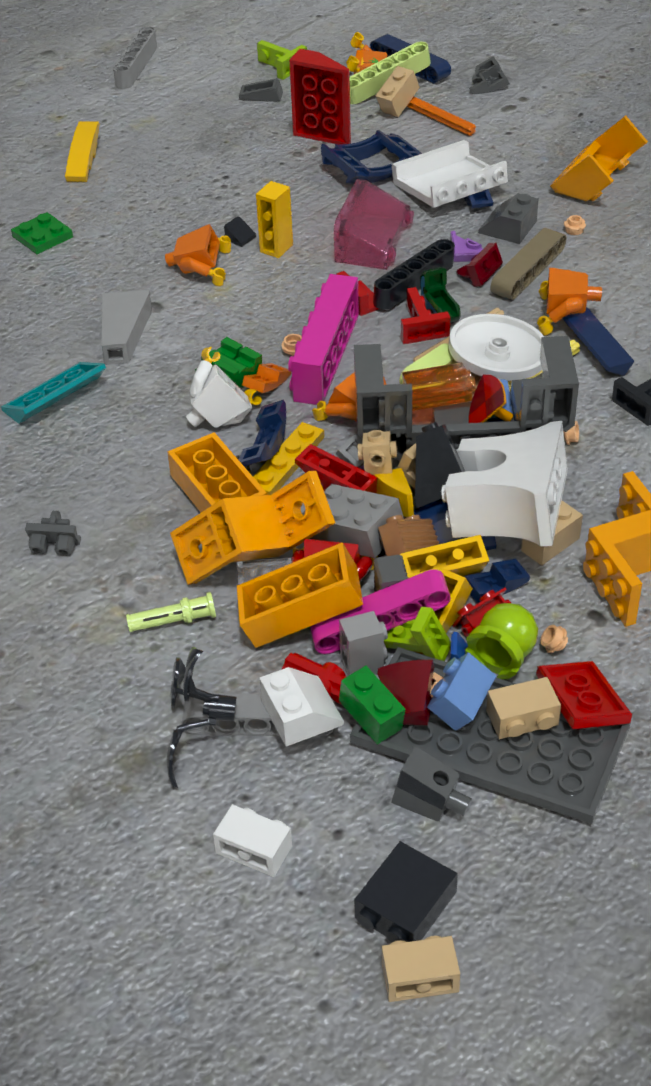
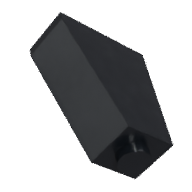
(434, 462)

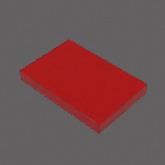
(585, 695)

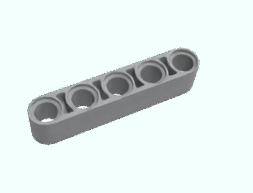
(135, 57)
(249, 718)

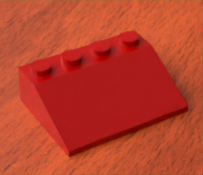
(320, 98)

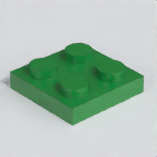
(41, 233)

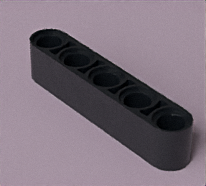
(393, 285)

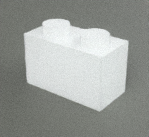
(253, 840)

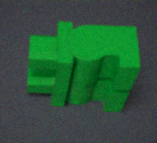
(236, 360)

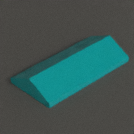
(53, 390)

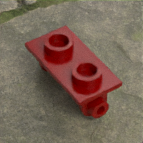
(471, 616)

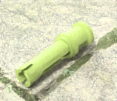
(136, 622)

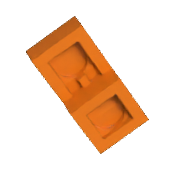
(267, 378)

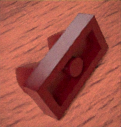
(482, 265)

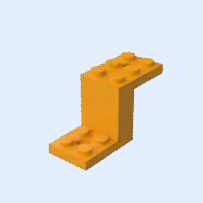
(252, 527)
(622, 550)

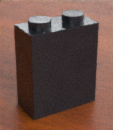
(405, 895)

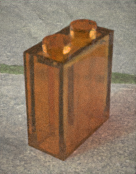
(440, 386)

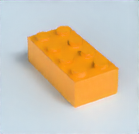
(210, 472)
(299, 595)

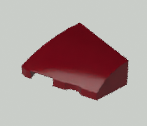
(411, 686)

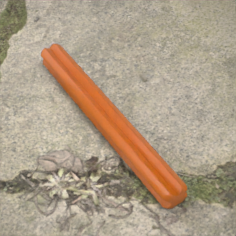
(442, 116)

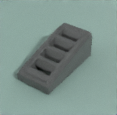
(265, 90)

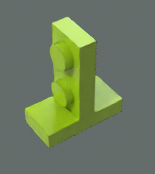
(276, 57)
(421, 635)

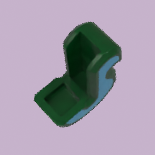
(436, 296)

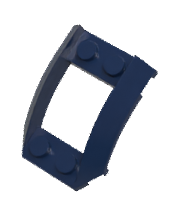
(348, 156)

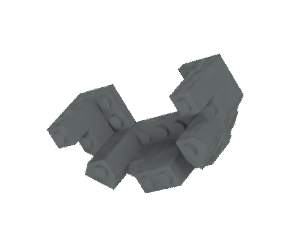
(532, 400)

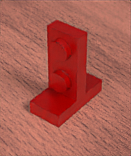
(422, 324)

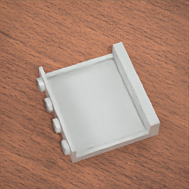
(447, 174)

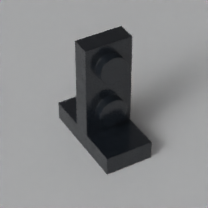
(634, 399)

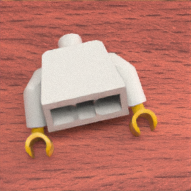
(217, 396)

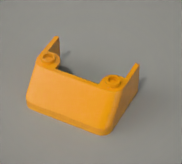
(593, 165)

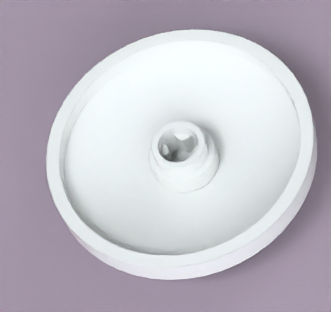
(496, 346)

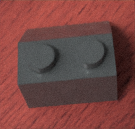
(512, 219)

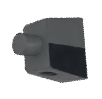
(428, 787)

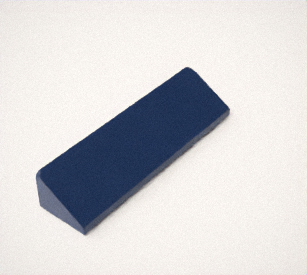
(600, 342)

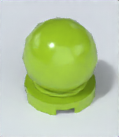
(503, 639)

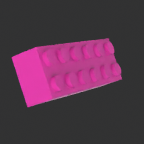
(324, 339)

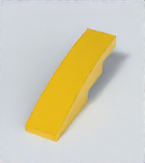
(82, 151)

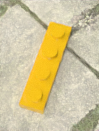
(282, 464)

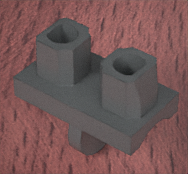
(52, 531)

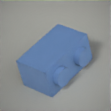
(461, 691)

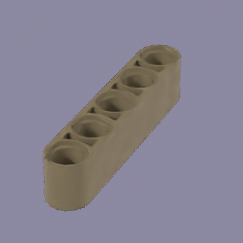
(528, 263)

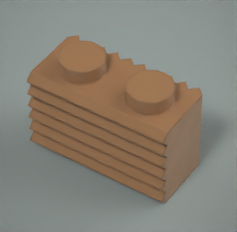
(407, 534)

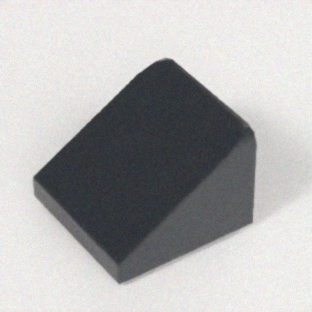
(239, 231)

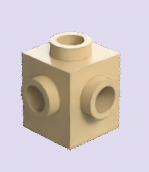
(377, 452)

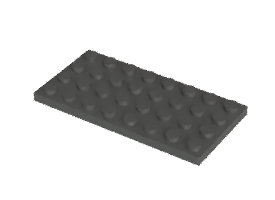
(547, 767)

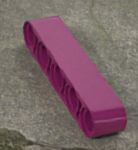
(391, 605)

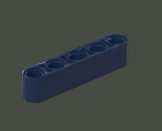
(433, 73)

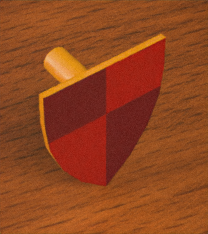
(488, 401)

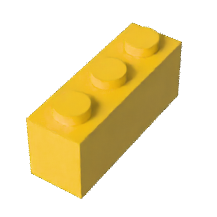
(274, 219)
(459, 556)

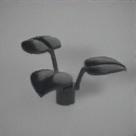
(215, 705)

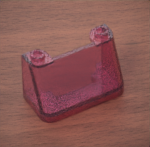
(369, 226)

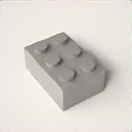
(358, 518)

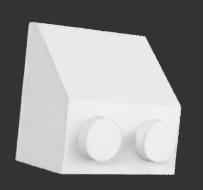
(298, 705)

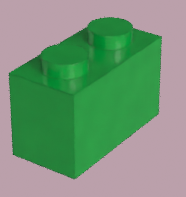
(371, 704)

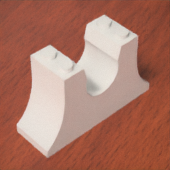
(509, 485)

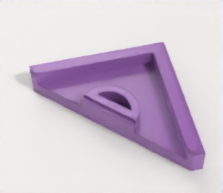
(464, 249)

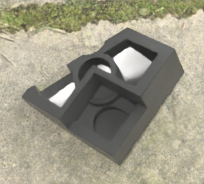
(488, 77)

